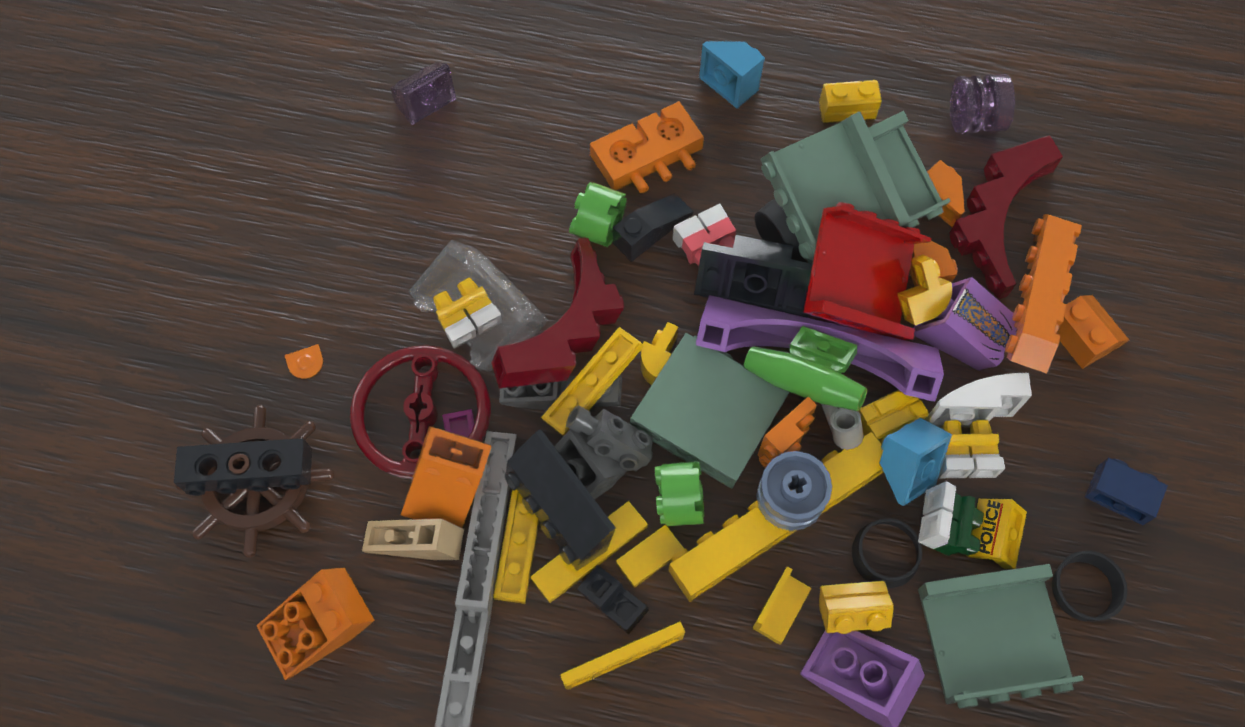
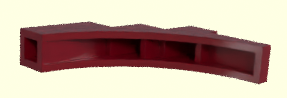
(989, 202)
(552, 353)

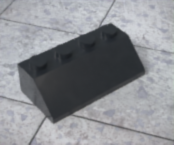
(559, 501)

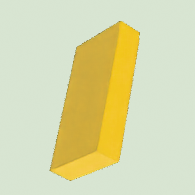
(649, 556)

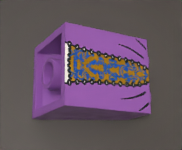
(971, 327)

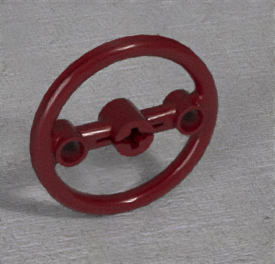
(420, 356)

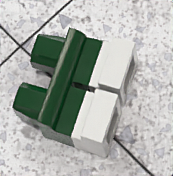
(949, 521)

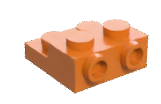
(787, 433)

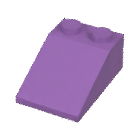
(865, 675)

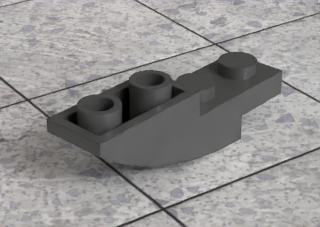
(544, 395)

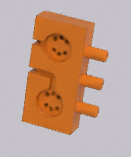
(656, 143)

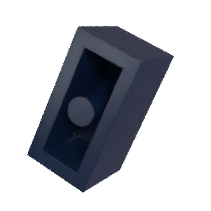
(1126, 491)

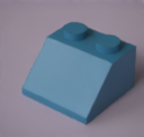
(731, 70)
(914, 458)

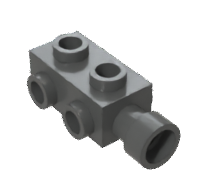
(613, 437)

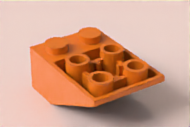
(445, 477)
(315, 621)

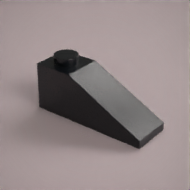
(649, 225)

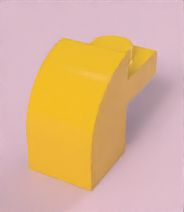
(930, 297)
(657, 354)

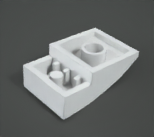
(983, 400)

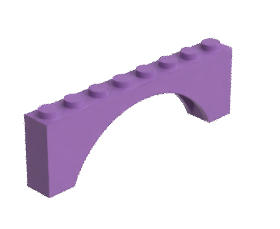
(905, 364)

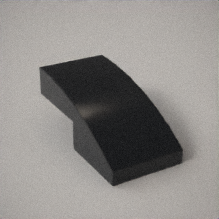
(613, 599)

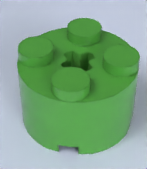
(598, 213)
(681, 494)

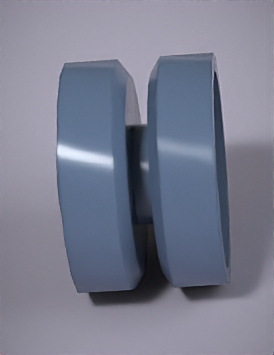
(802, 475)

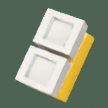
(474, 304)
(972, 453)

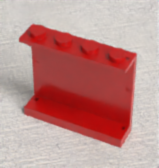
(860, 270)

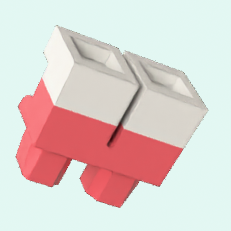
(710, 227)

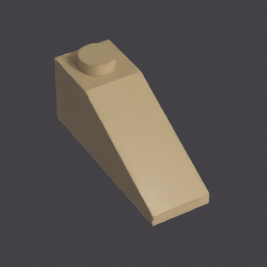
(414, 539)

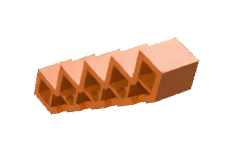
(1043, 293)

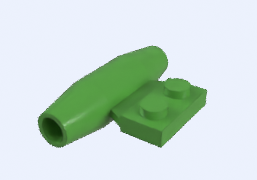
(811, 369)

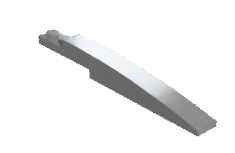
(476, 587)

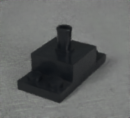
(754, 274)

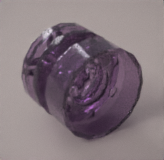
(982, 103)

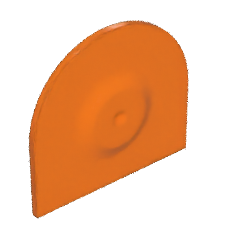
(305, 362)

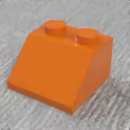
(1089, 331)

